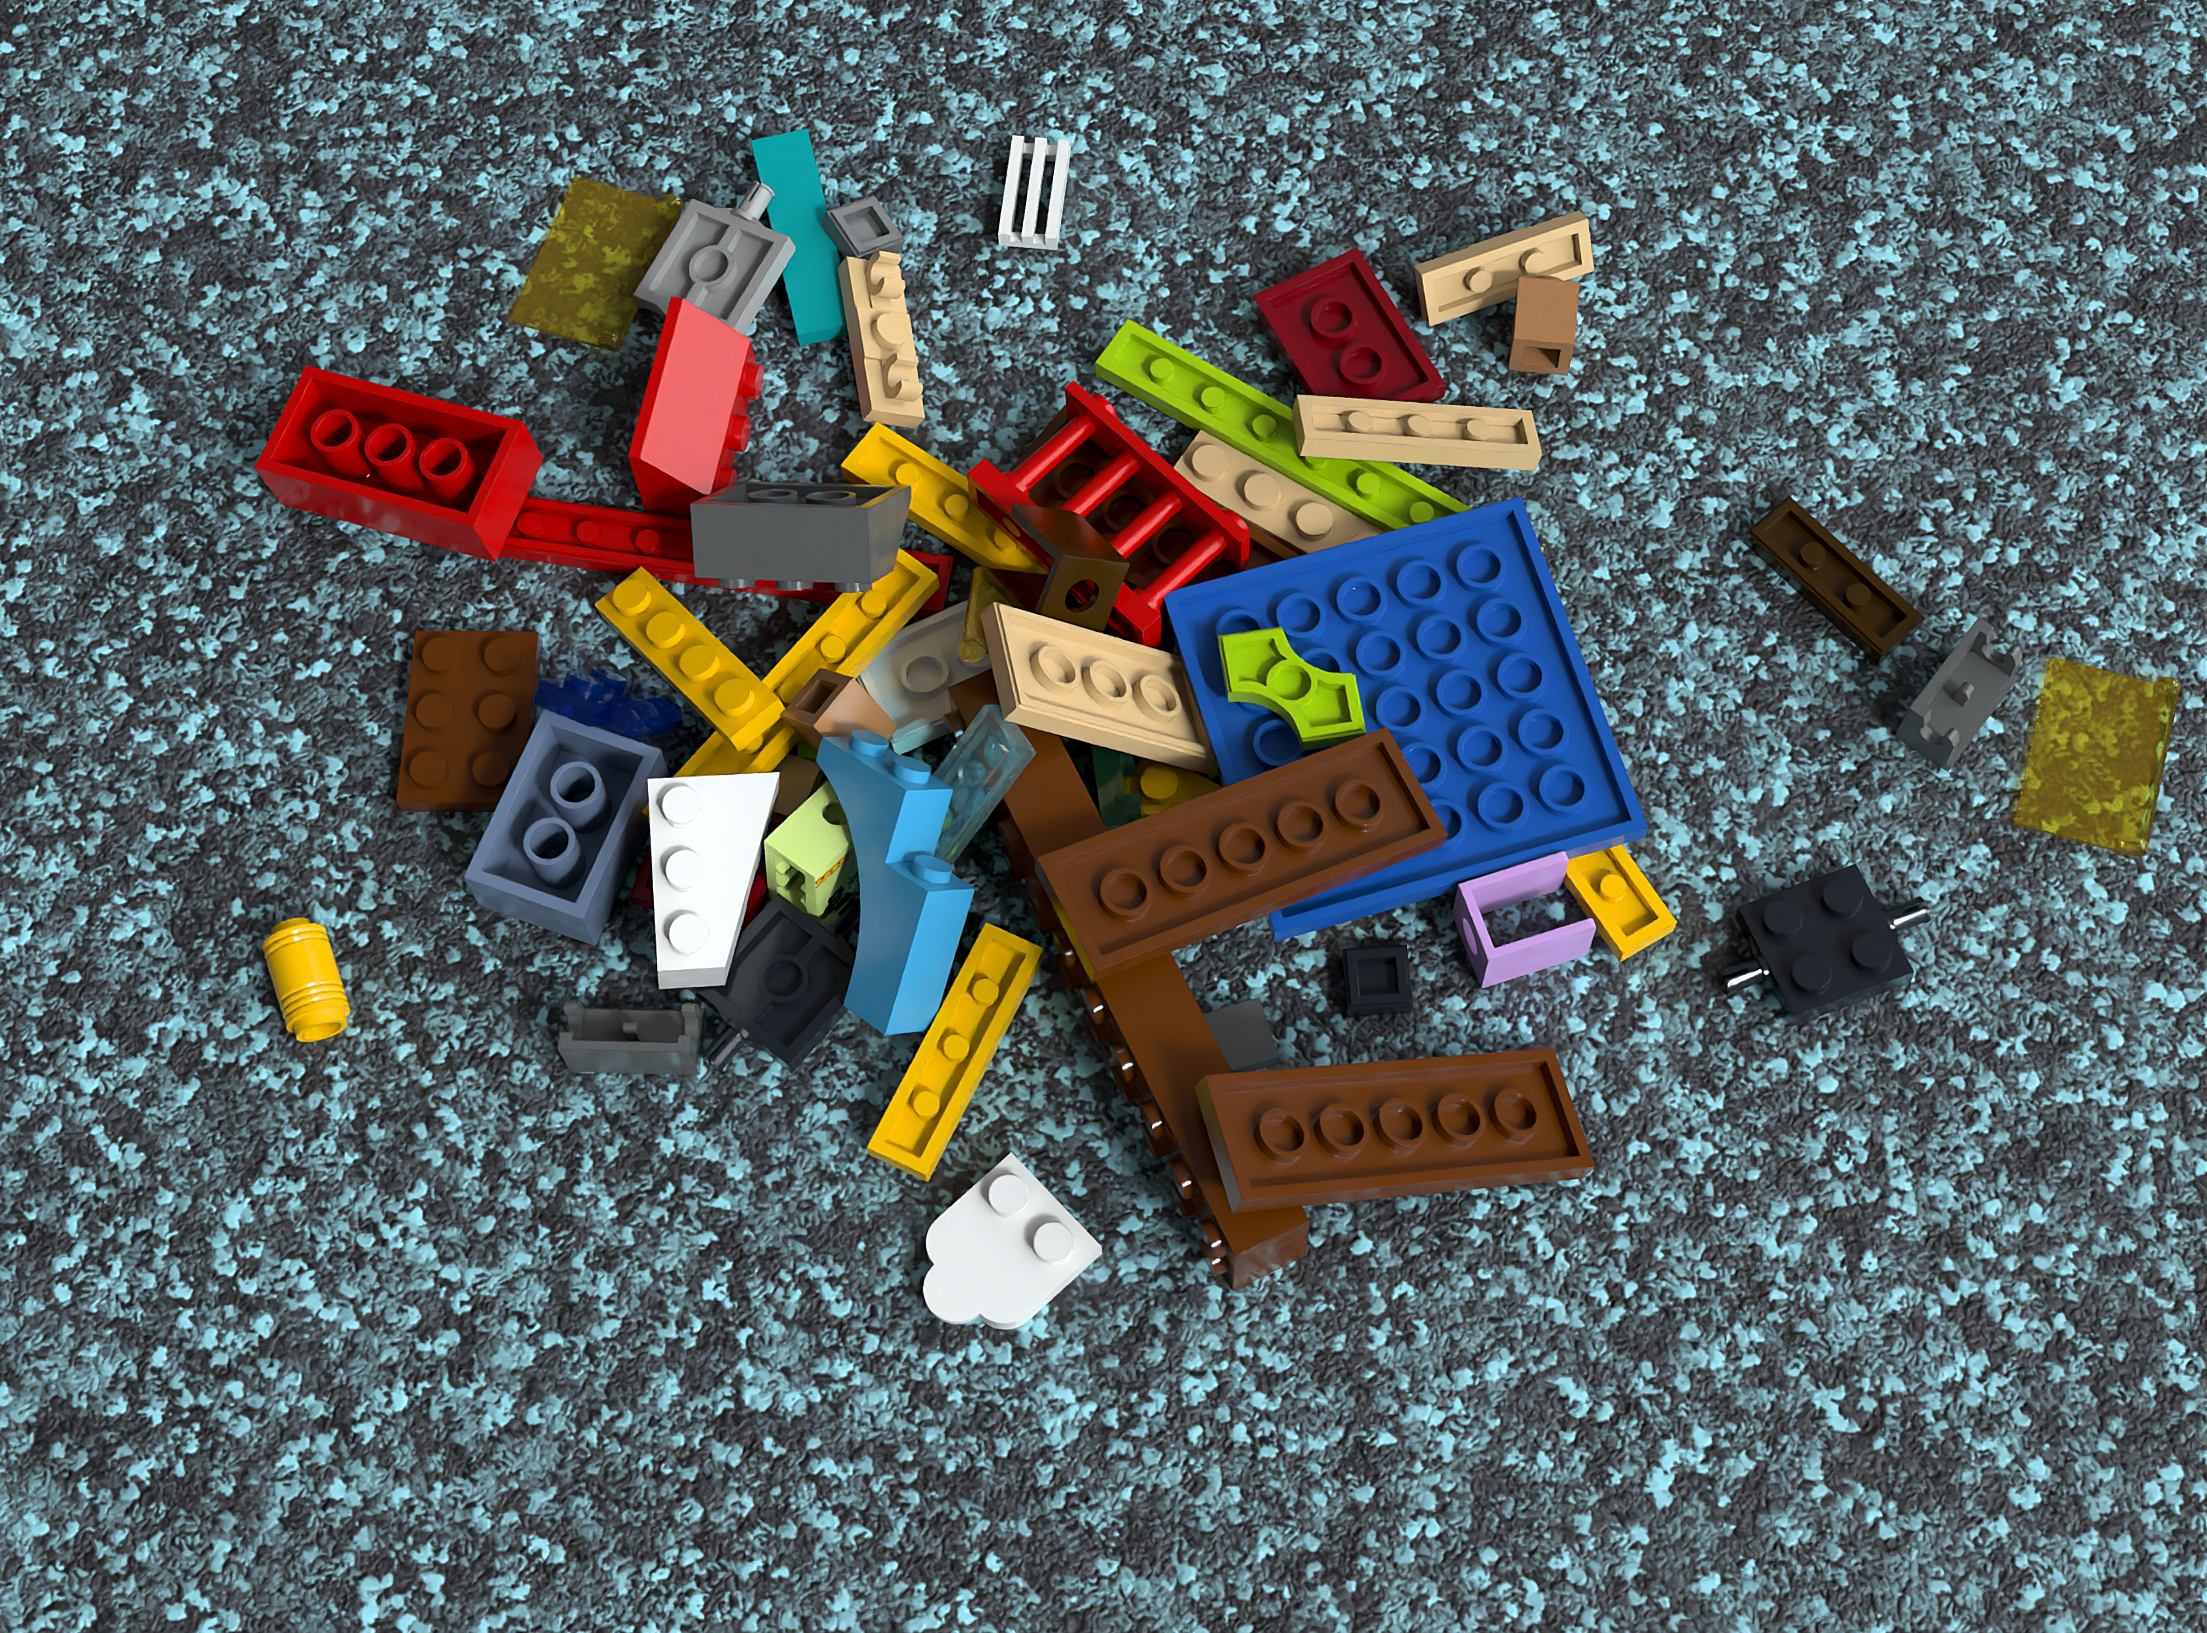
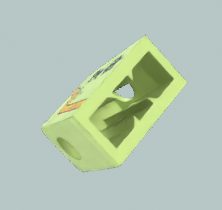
(812, 855)

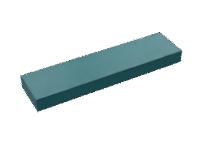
(797, 210)

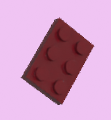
(1346, 335)

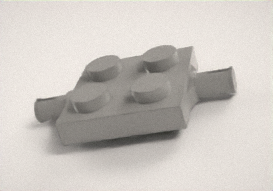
(719, 261)

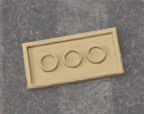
(1094, 688)

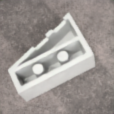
(703, 867)

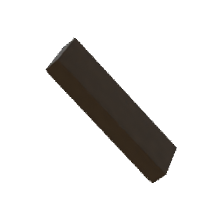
(1833, 580)

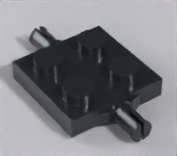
(1823, 945)
(783, 983)

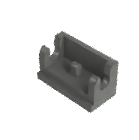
(1960, 697)
(632, 1039)

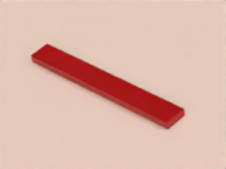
(661, 544)

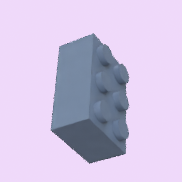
(566, 828)

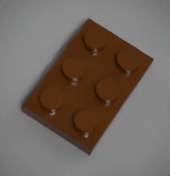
(467, 718)

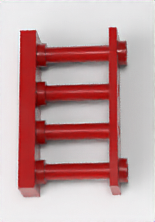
(1135, 611)

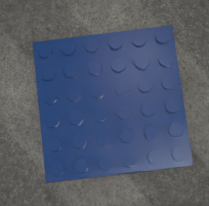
(1467, 669)

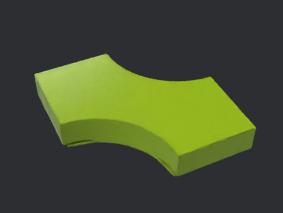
(1267, 672)

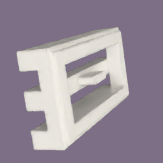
(1038, 154)

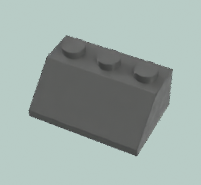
(799, 534)

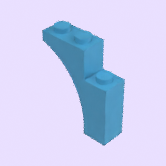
(907, 896)

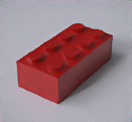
(400, 463)

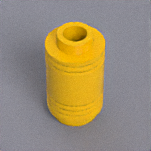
(306, 980)

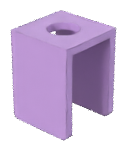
(1509, 888)

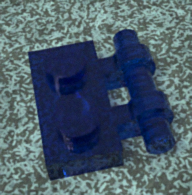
(605, 702)

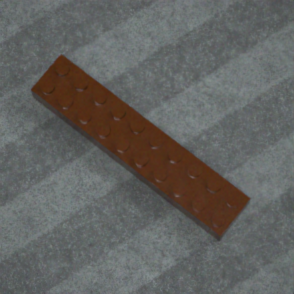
(1142, 1012)

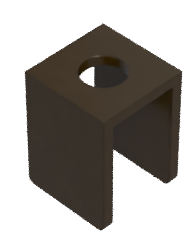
(1077, 555)

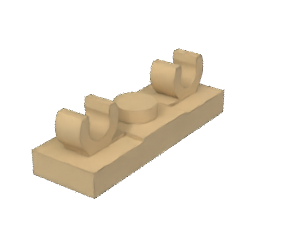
(1491, 269)
(881, 340)

